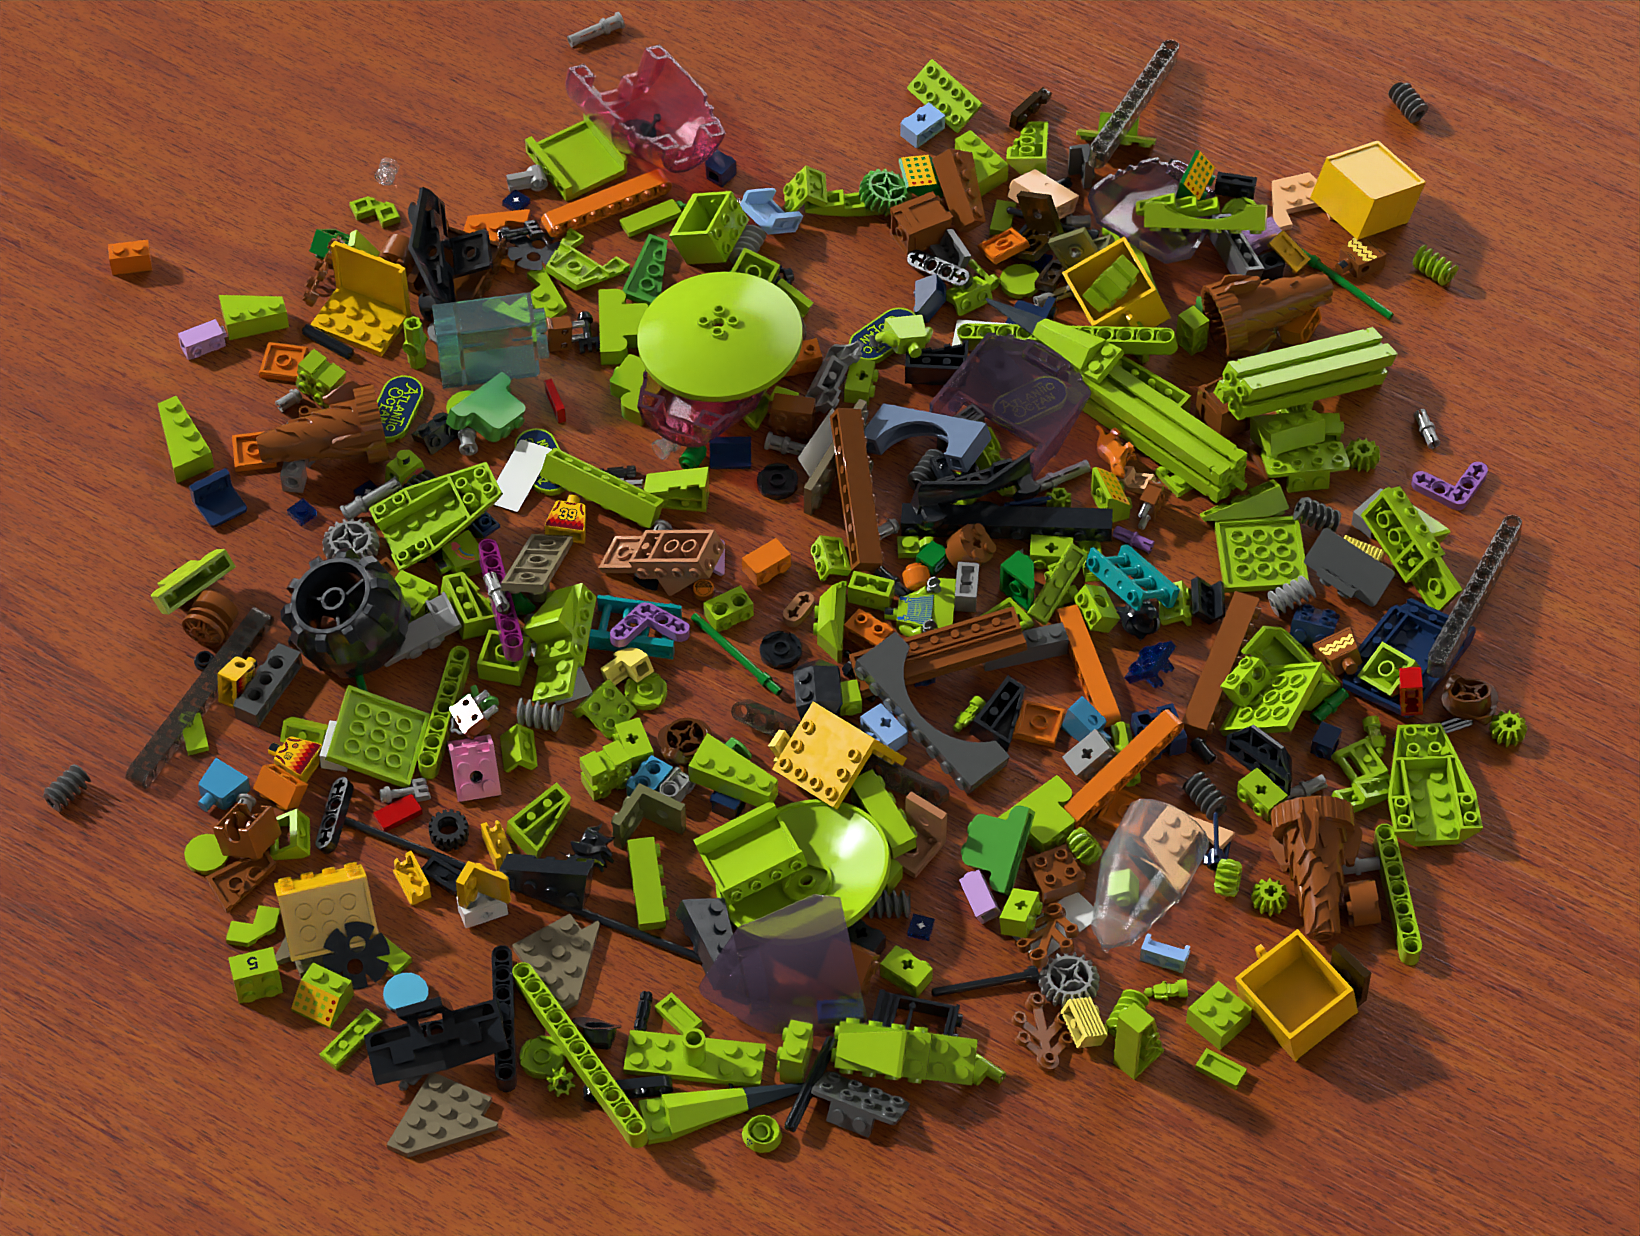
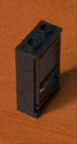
(888, 1003)

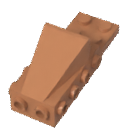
(666, 555)

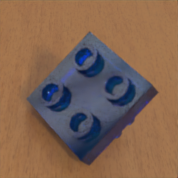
(1150, 662)

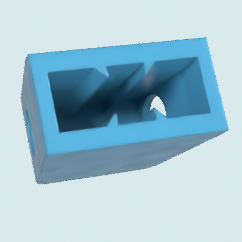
(1083, 719)
(221, 786)

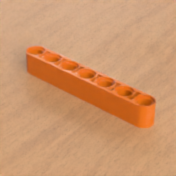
(606, 202)
(1088, 664)
(1123, 767)

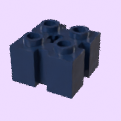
(1142, 719)

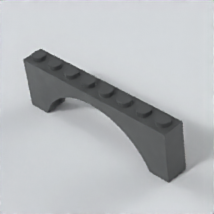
(964, 761)

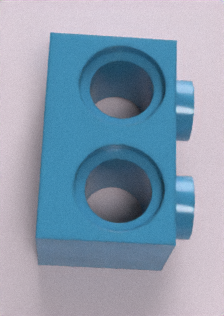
(645, 777)

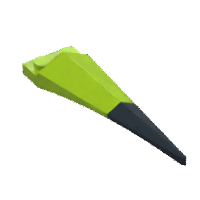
(1086, 352)
(685, 1112)

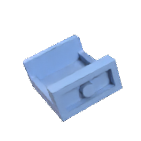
(767, 214)

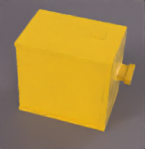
(1367, 189)
(1138, 304)
(1296, 994)

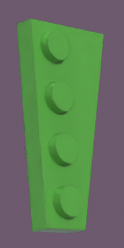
(647, 274)

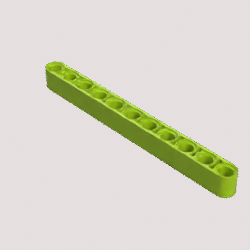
(1130, 339)
(580, 1055)

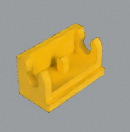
(1289, 251)
(496, 843)
(412, 879)

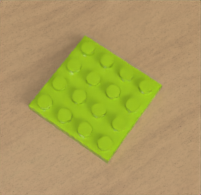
(1259, 553)
(1280, 700)
(377, 737)

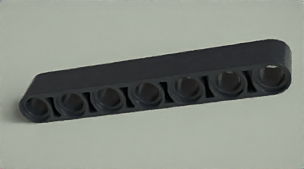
(502, 989)

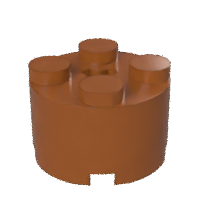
(397, 252)
(970, 545)
(1361, 903)

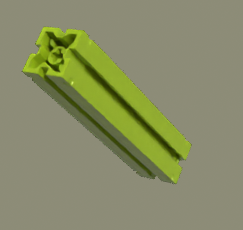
(1304, 373)
(1167, 433)

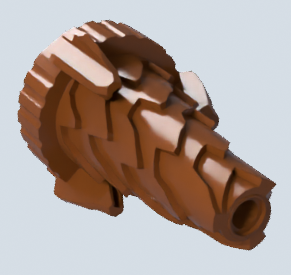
(1248, 309)
(344, 431)
(1312, 844)

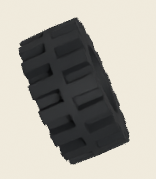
(452, 840)

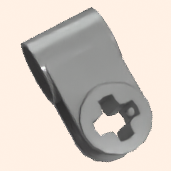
(677, 785)

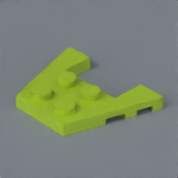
(576, 268)
(546, 294)

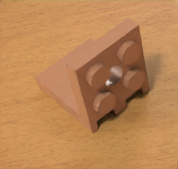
(931, 830)

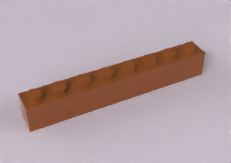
(856, 489)
(1220, 663)

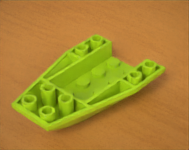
(434, 512)
(1430, 789)

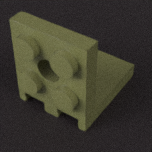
(1082, 242)
(650, 805)

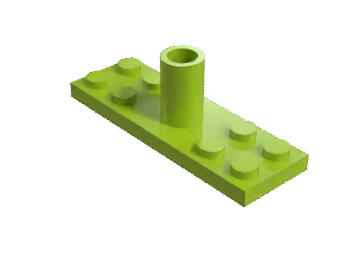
(694, 1058)

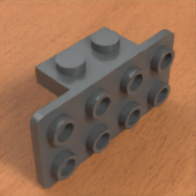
(1348, 568)
(858, 1105)

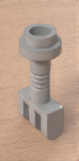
(418, 789)

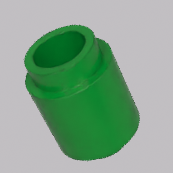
(692, 457)

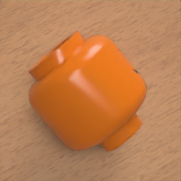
(915, 576)

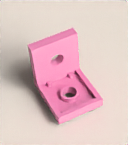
(474, 756)

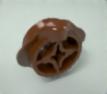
(1470, 699)
(683, 733)

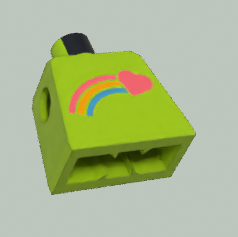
(404, 467)
(460, 556)

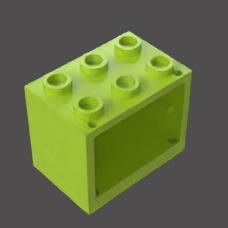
(709, 227)

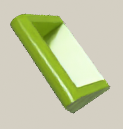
(299, 836)

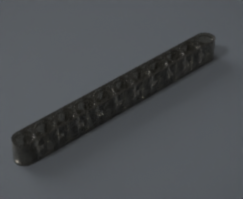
(1133, 104)
(1474, 596)
(197, 699)
(888, 773)

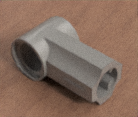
(532, 178)

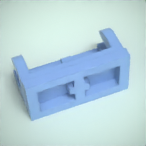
(1164, 955)

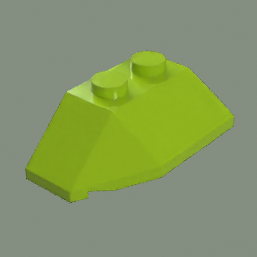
(831, 620)

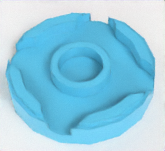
(405, 990)

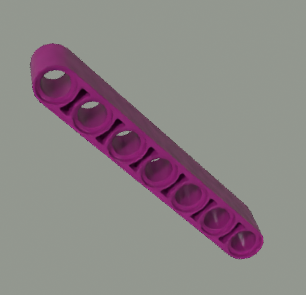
(507, 620)

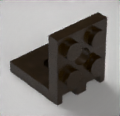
(1040, 225)
(1352, 972)

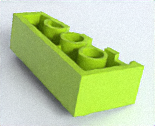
(185, 444)
(731, 774)
(872, 797)
(646, 883)
(1136, 1041)

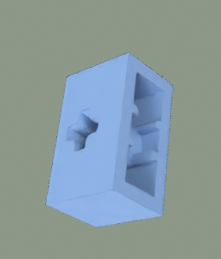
(922, 125)
(884, 727)

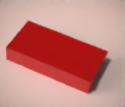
(554, 400)
(397, 813)

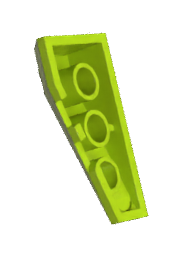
(1261, 501)

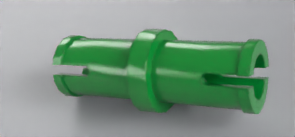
(1329, 705)

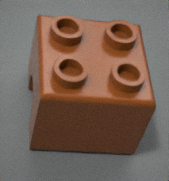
(245, 834)

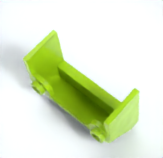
(1279, 647)

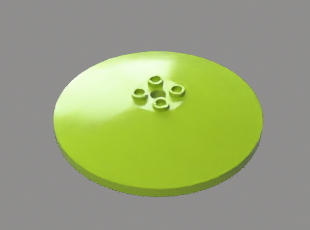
(726, 362)
(843, 856)

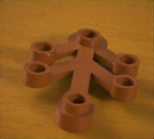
(311, 296)
(1053, 914)
(1041, 1034)

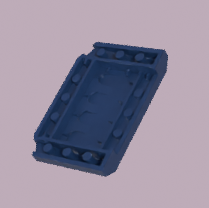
(1411, 631)

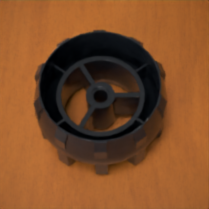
(362, 601)

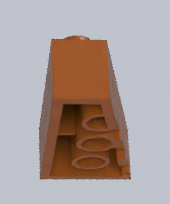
(961, 188)

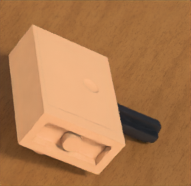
(1037, 182)

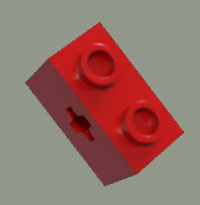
(1411, 691)

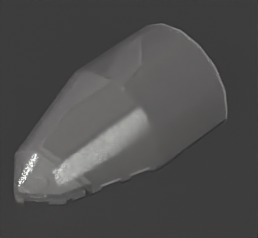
(1145, 870)

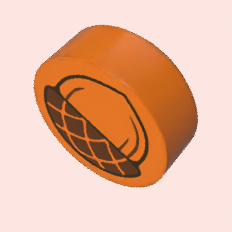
(703, 589)

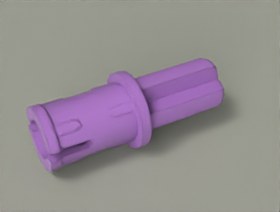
(1133, 539)

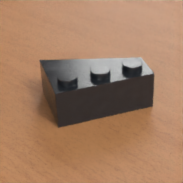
(935, 365)
(999, 714)

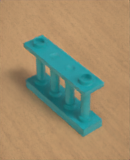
(1140, 570)
(652, 646)

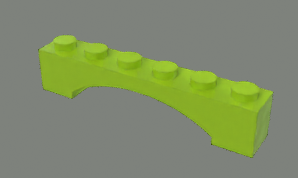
(1159, 216)

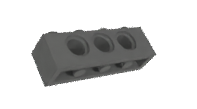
(277, 680)

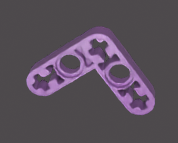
(1451, 492)
(648, 615)

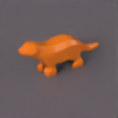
(1113, 452)

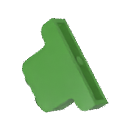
(489, 410)
(998, 846)

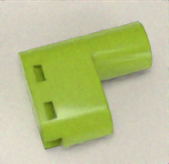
(986, 1068)

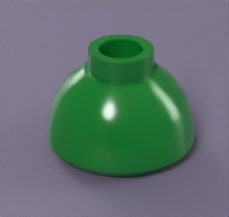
(522, 605)

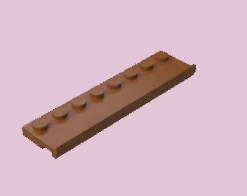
(957, 647)

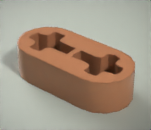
(795, 606)

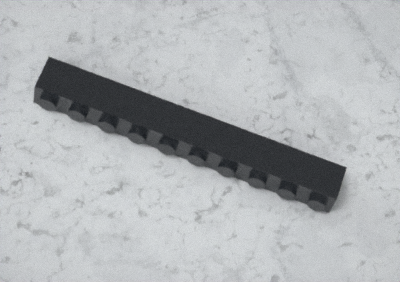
(1017, 522)

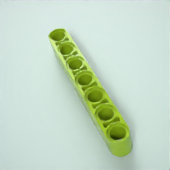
(452, 683)
(1397, 903)

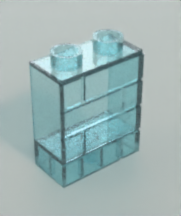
(489, 338)

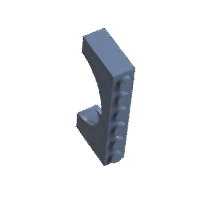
(894, 423)

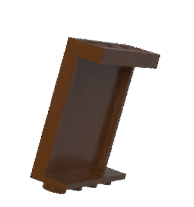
(469, 286)

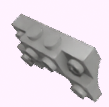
(832, 374)
(428, 630)

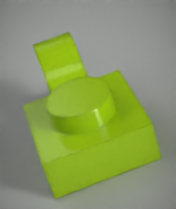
(911, 545)

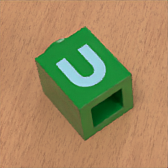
(933, 557)

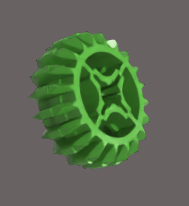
(883, 190)

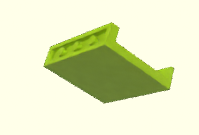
(577, 159)
(750, 852)

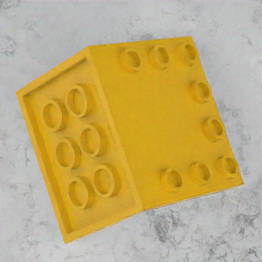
(367, 301)
(829, 755)
(320, 904)

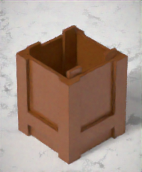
(919, 223)
(1216, 414)

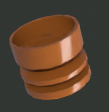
(210, 618)

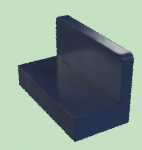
(730, 453)

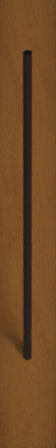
(592, 916)

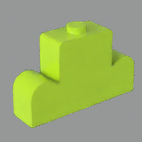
(617, 325)
(626, 385)
(191, 580)
(1051, 822)

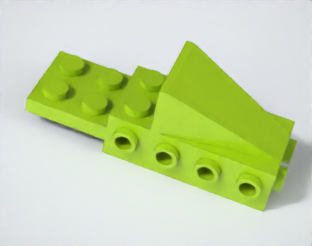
(1413, 545)
(562, 640)
(903, 1052)

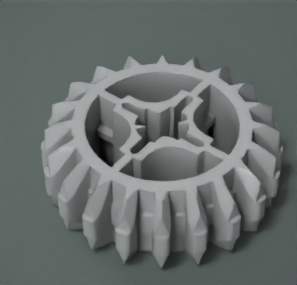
(360, 534)
(1066, 969)

